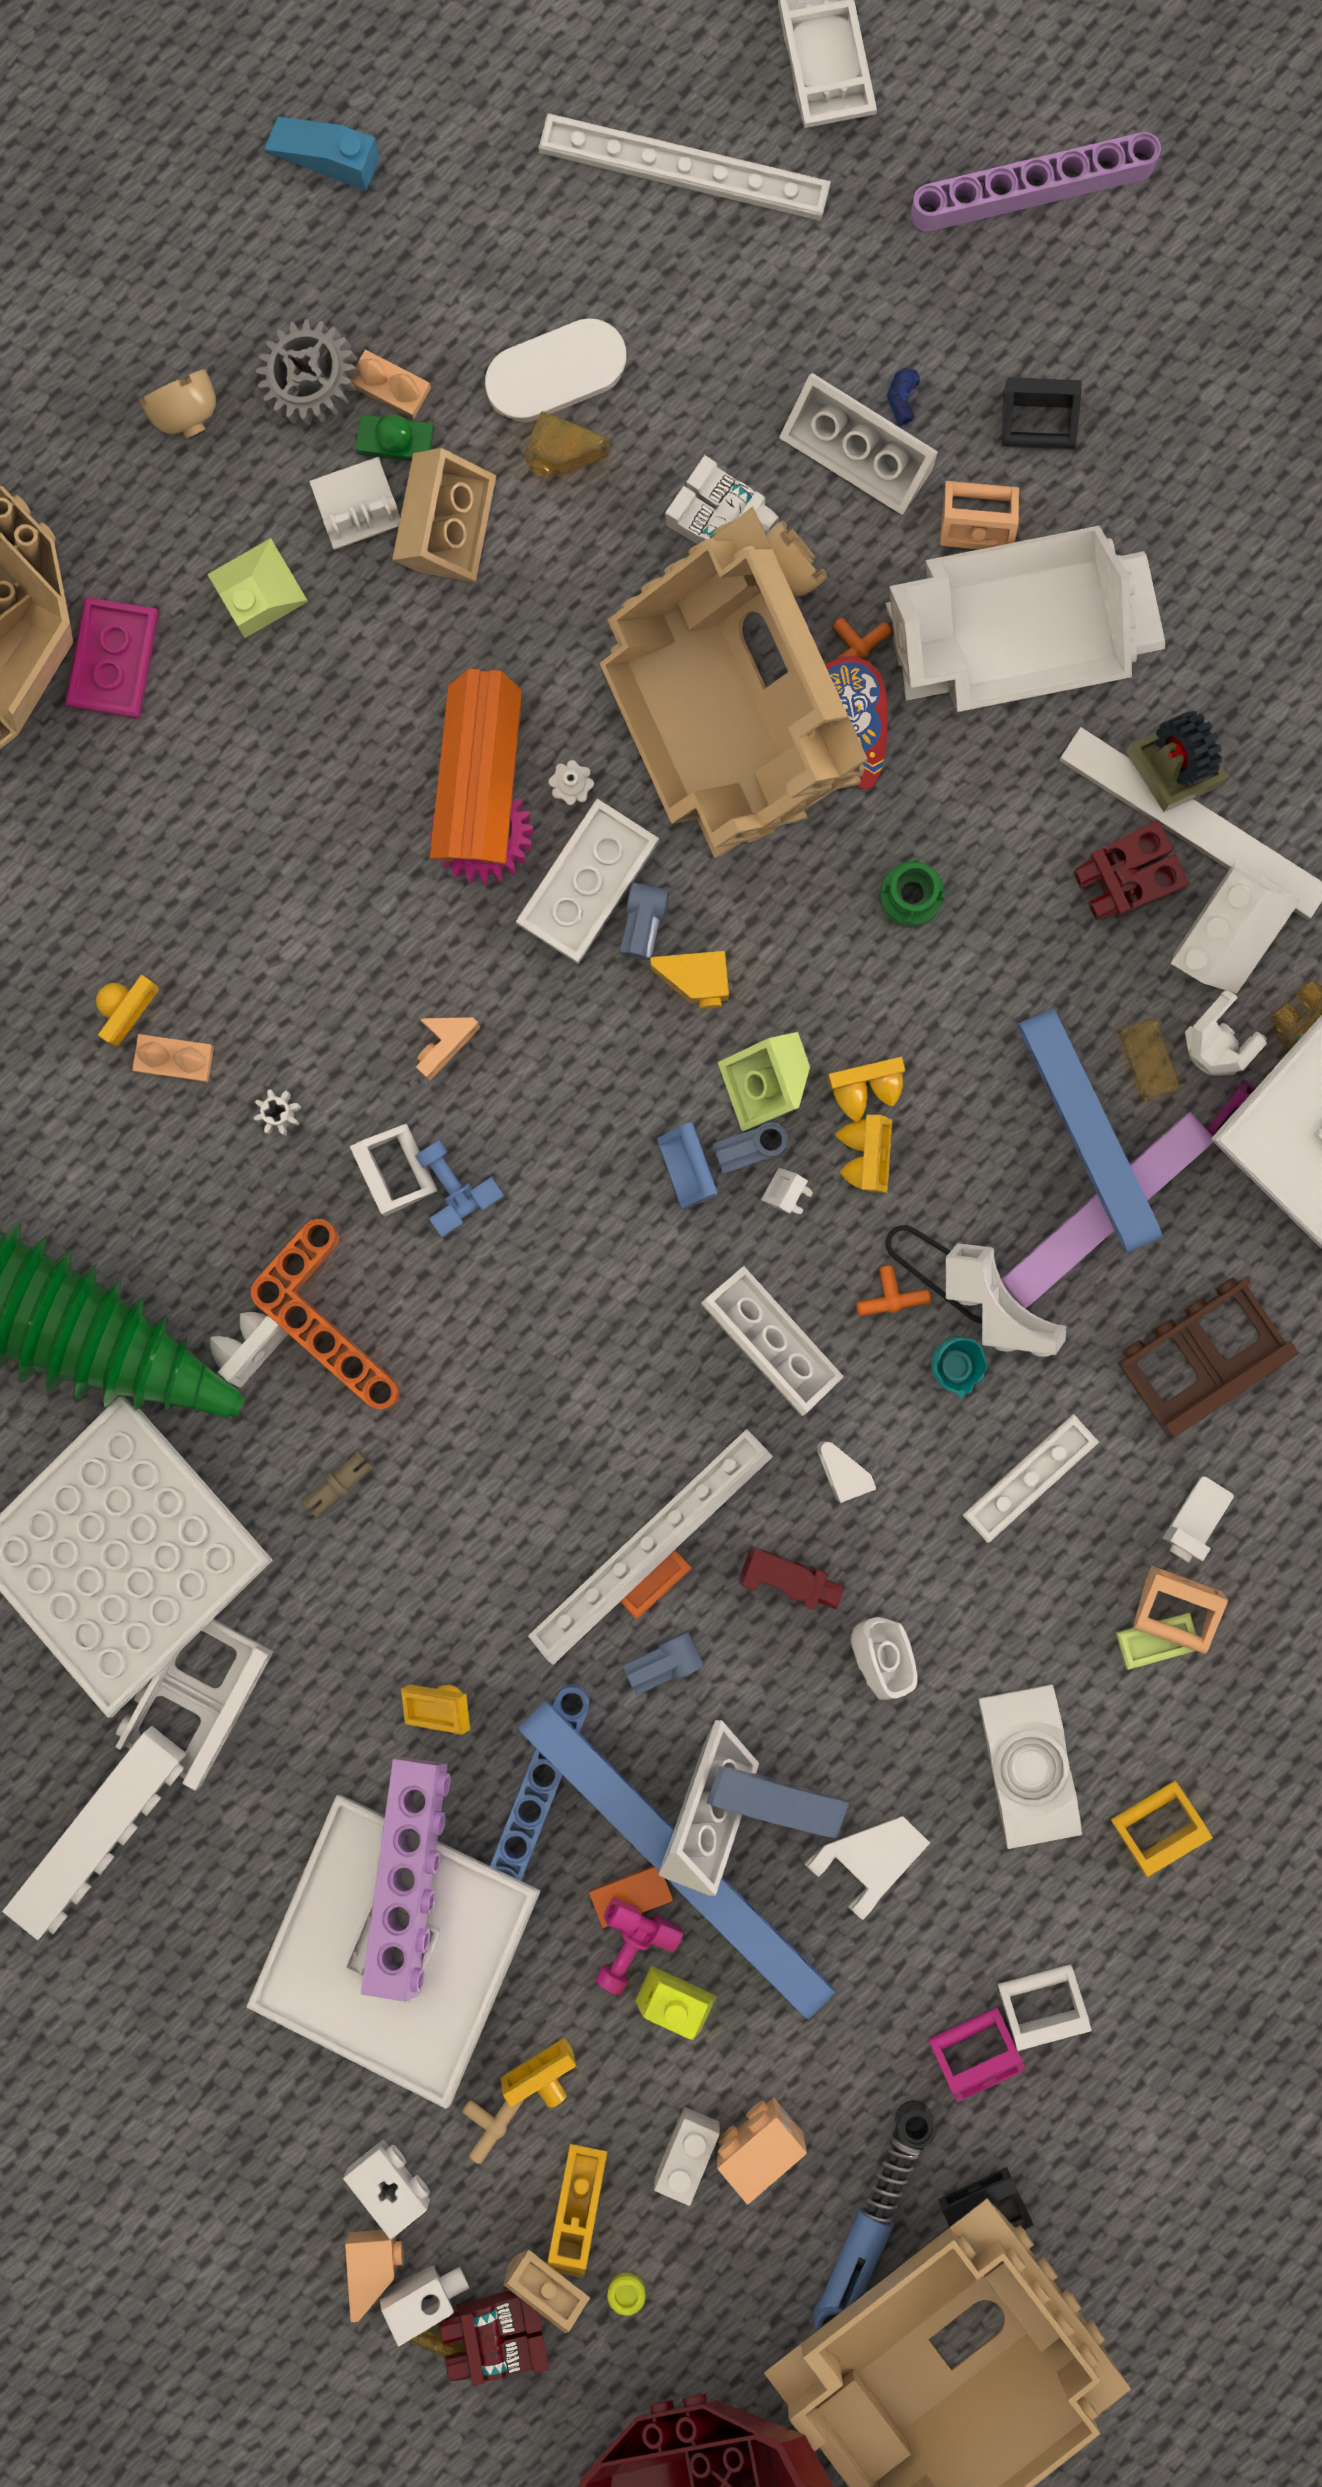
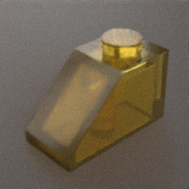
(563, 447)

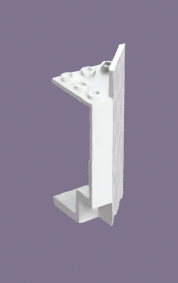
(1024, 619)

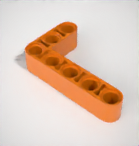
(317, 1323)

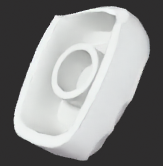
(884, 1657)

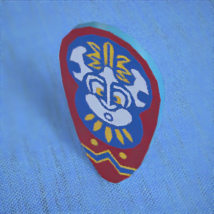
(866, 705)

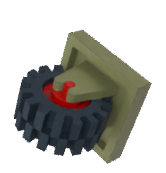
(1179, 760)

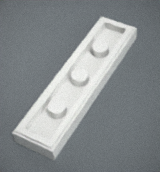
(1030, 1478)

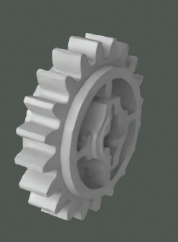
(308, 351)

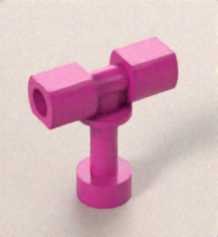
(638, 1934)

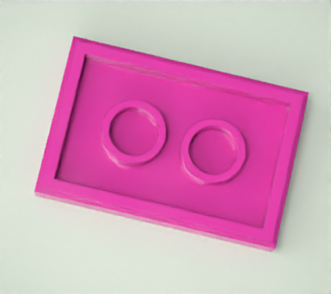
(112, 657)

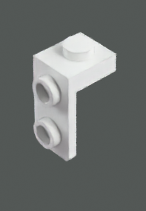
(1197, 1520)

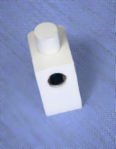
(410, 2313)

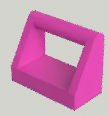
(987, 2073)

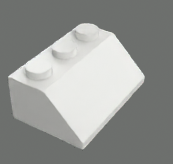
(1234, 929)

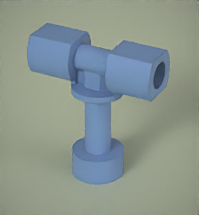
(460, 1199)

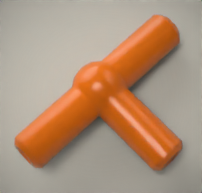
(860, 646)
(893, 1301)

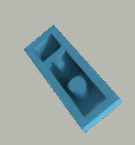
(325, 149)

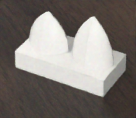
(239, 1360)

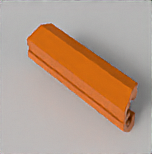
(477, 768)

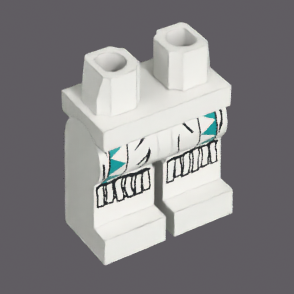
(712, 501)

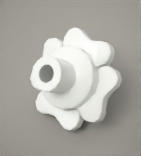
(571, 782)

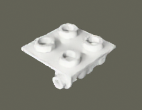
(356, 503)

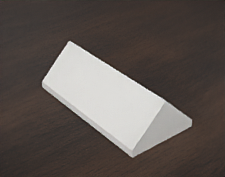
(858, 444)
(772, 1340)
(703, 1831)

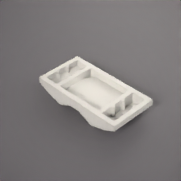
(827, 60)
(1030, 1766)

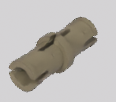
(338, 1483)

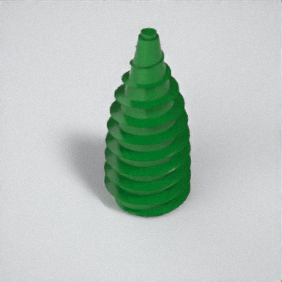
(92, 1337)

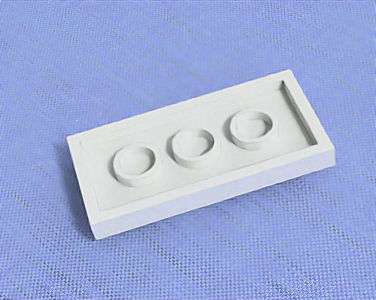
(587, 881)

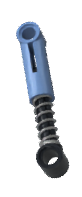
(874, 2224)

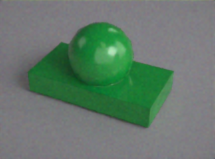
(392, 437)

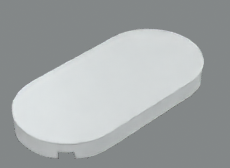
(555, 370)

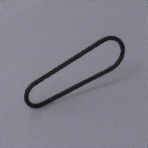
(935, 1244)

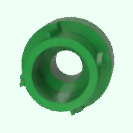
(917, 875)

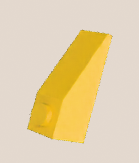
(576, 2210)

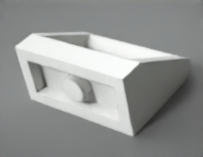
(374, 1178)
(843, 1473)
(1051, 2027)

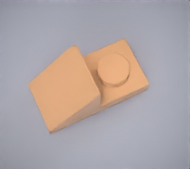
(452, 1035)

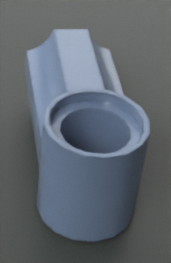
(645, 911)
(746, 1148)
(671, 1659)

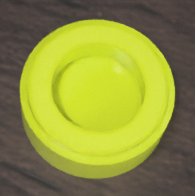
(626, 2294)

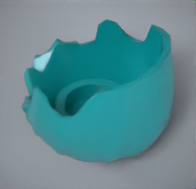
(958, 1364)

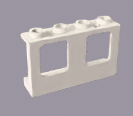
(215, 1706)

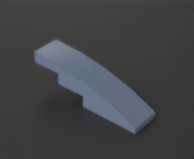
(777, 1802)

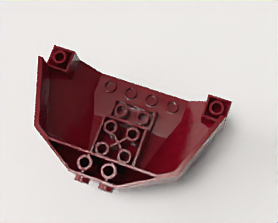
(706, 2447)

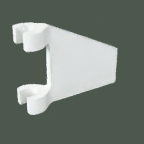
(874, 1857)

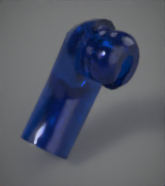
(898, 392)

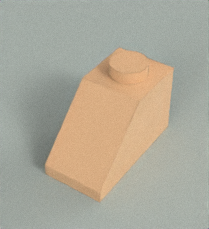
(371, 2268)

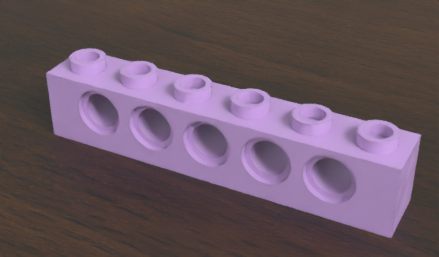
(381, 1975)

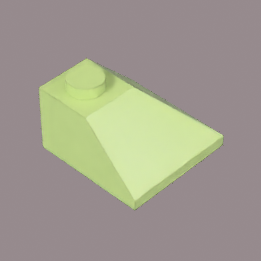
(257, 588)
(766, 1079)

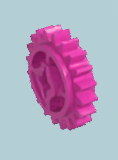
(516, 844)

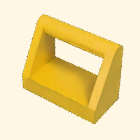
(1174, 1845)

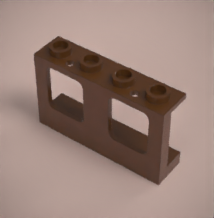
(1217, 1377)

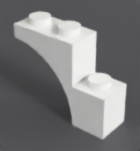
(1005, 1323)

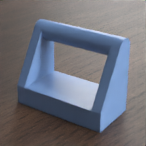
(687, 1166)

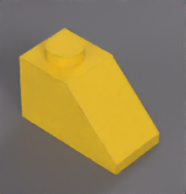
(695, 976)

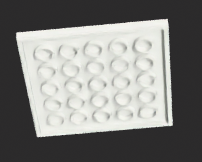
(121, 1555)

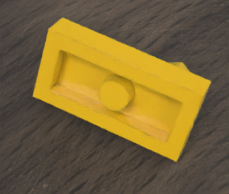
(851, 1088)
(874, 1139)

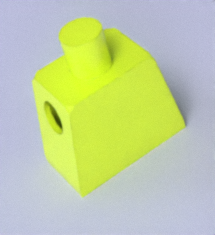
(674, 2003)

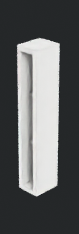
(95, 1832)

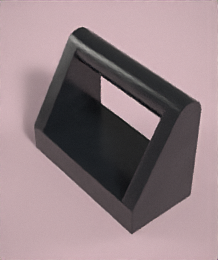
(1041, 394)
(994, 2188)

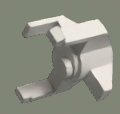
(1215, 1047)

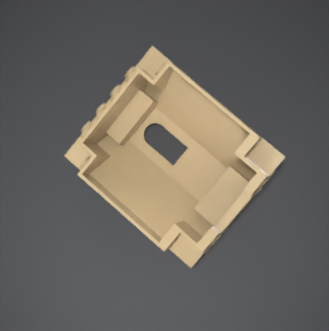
(699, 708)
(1003, 2417)

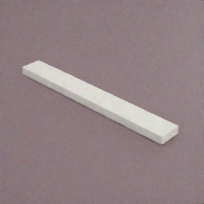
(684, 167)
(1189, 820)
(649, 1546)

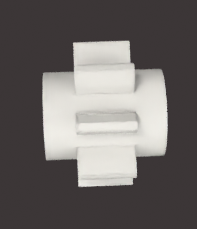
(286, 1116)

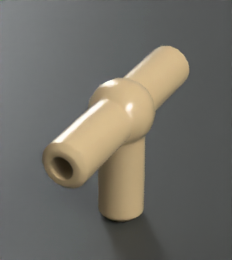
(494, 2127)

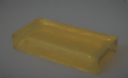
(1148, 1059)

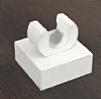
(785, 1191)

